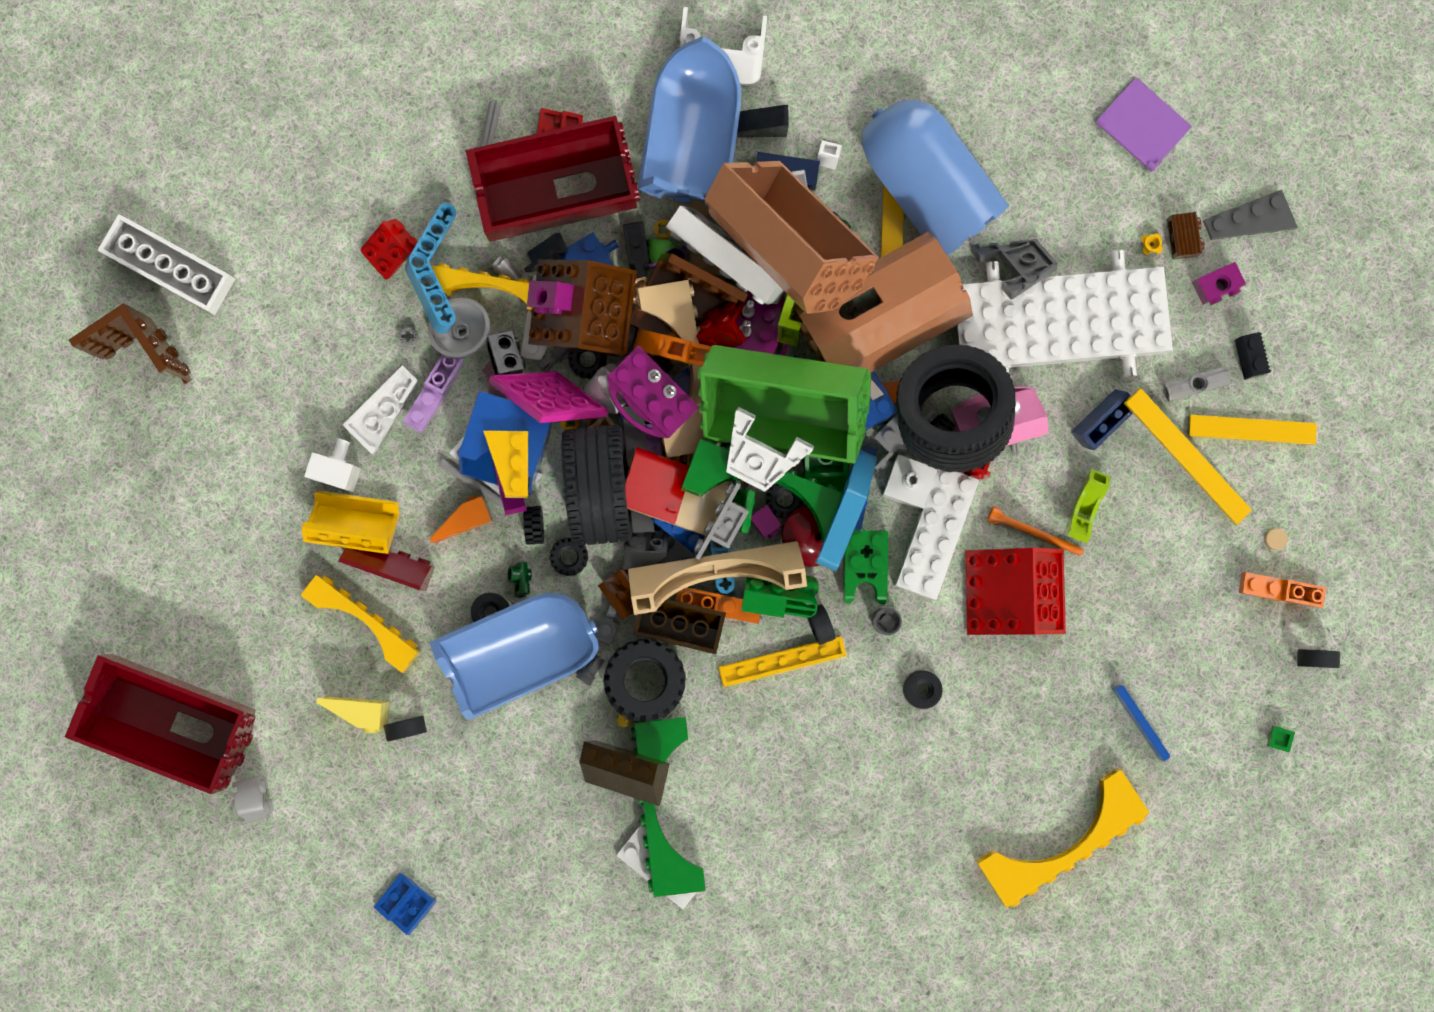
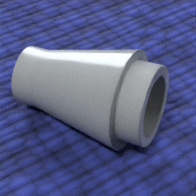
(503, 266)

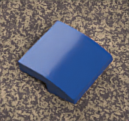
(404, 904)

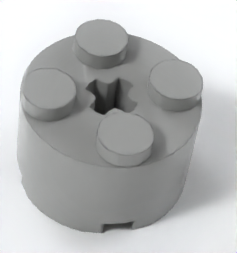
(252, 800)

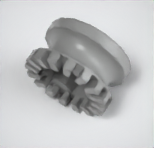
(413, 341)

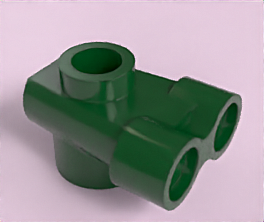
(520, 575)

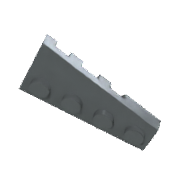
(1255, 217)

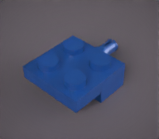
(590, 249)

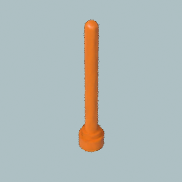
(996, 516)

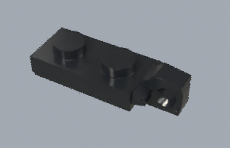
(636, 247)

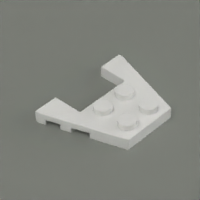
(756, 461)

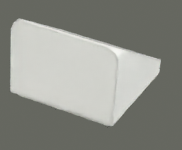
(829, 154)

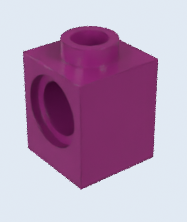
(766, 522)

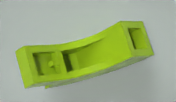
(1086, 505)

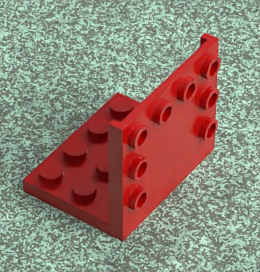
(1015, 591)

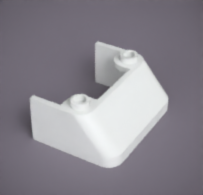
(746, 61)

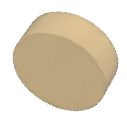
(1276, 539)

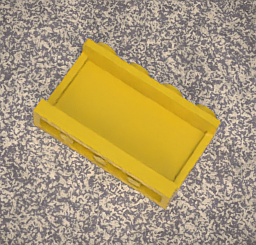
(351, 522)

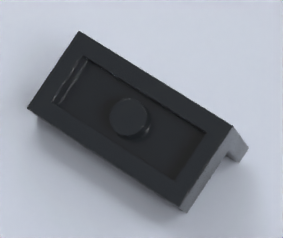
(550, 249)

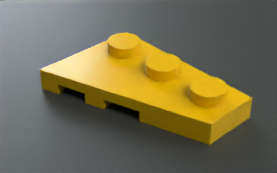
(510, 458)

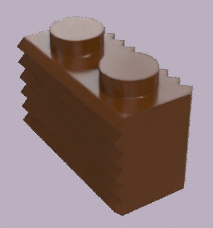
(1185, 235)

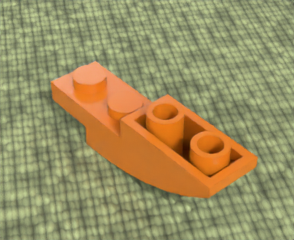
(671, 347)
(1282, 590)
(723, 603)

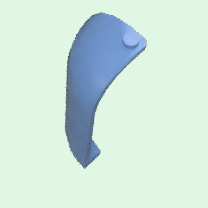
(691, 122)
(930, 173)
(515, 651)

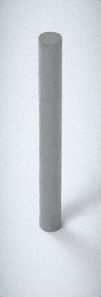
(471, 482)

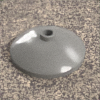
(469, 318)

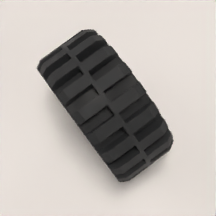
(644, 651)

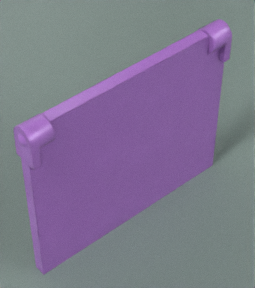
(1143, 124)

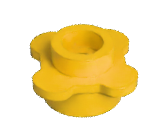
(1156, 240)

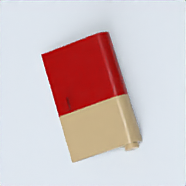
(655, 491)

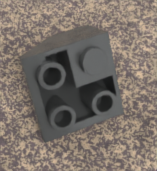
(645, 548)

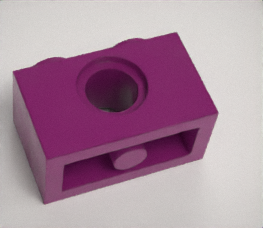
(1230, 278)
(550, 296)

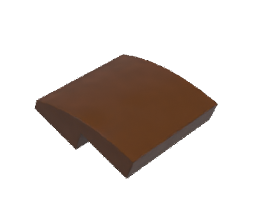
(618, 592)

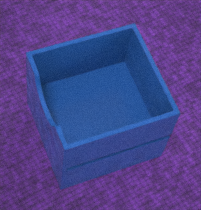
(500, 414)

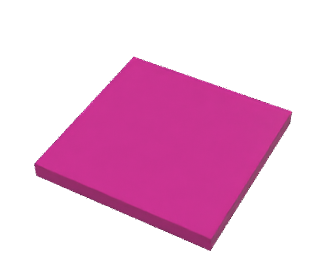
(548, 396)

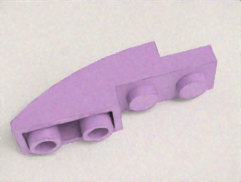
(433, 393)

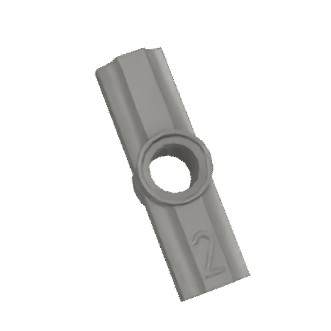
(1208, 381)

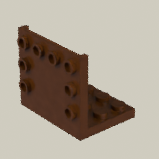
(708, 292)
(598, 309)
(119, 329)

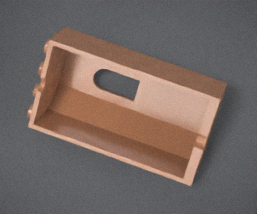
(790, 234)
(919, 302)

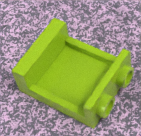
(789, 330)

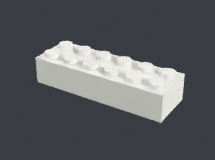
(725, 253)
(166, 264)
(936, 534)

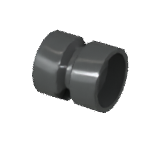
(886, 621)

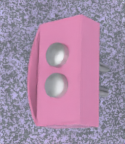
(1029, 416)

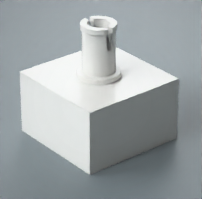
(334, 469)
(909, 482)

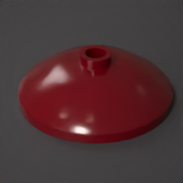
(802, 527)

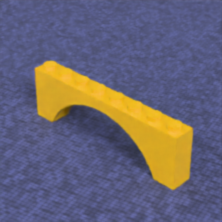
(1117, 810)

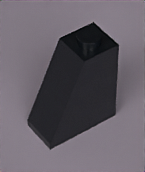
(764, 122)

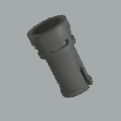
(588, 673)

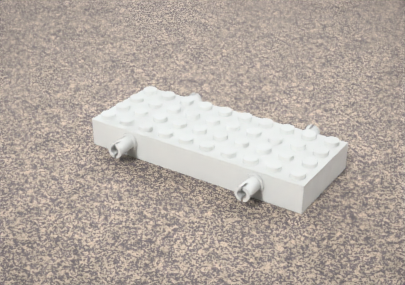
(1071, 318)

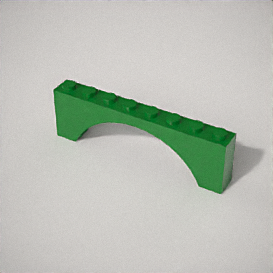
(710, 468)
(669, 870)

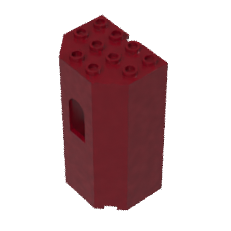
(518, 176)
(130, 717)

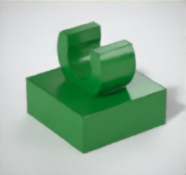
(1280, 739)

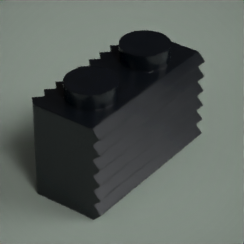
(1252, 355)

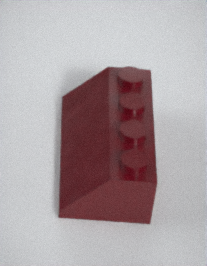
(391, 566)

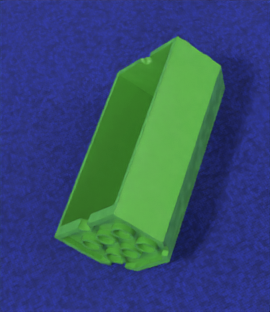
(790, 400)

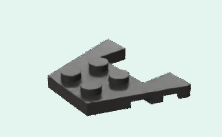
(1025, 259)

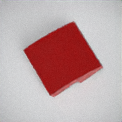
(553, 120)

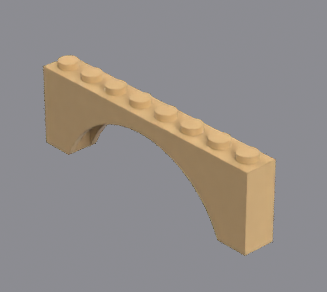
(674, 307)
(773, 563)

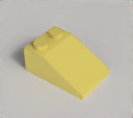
(358, 712)

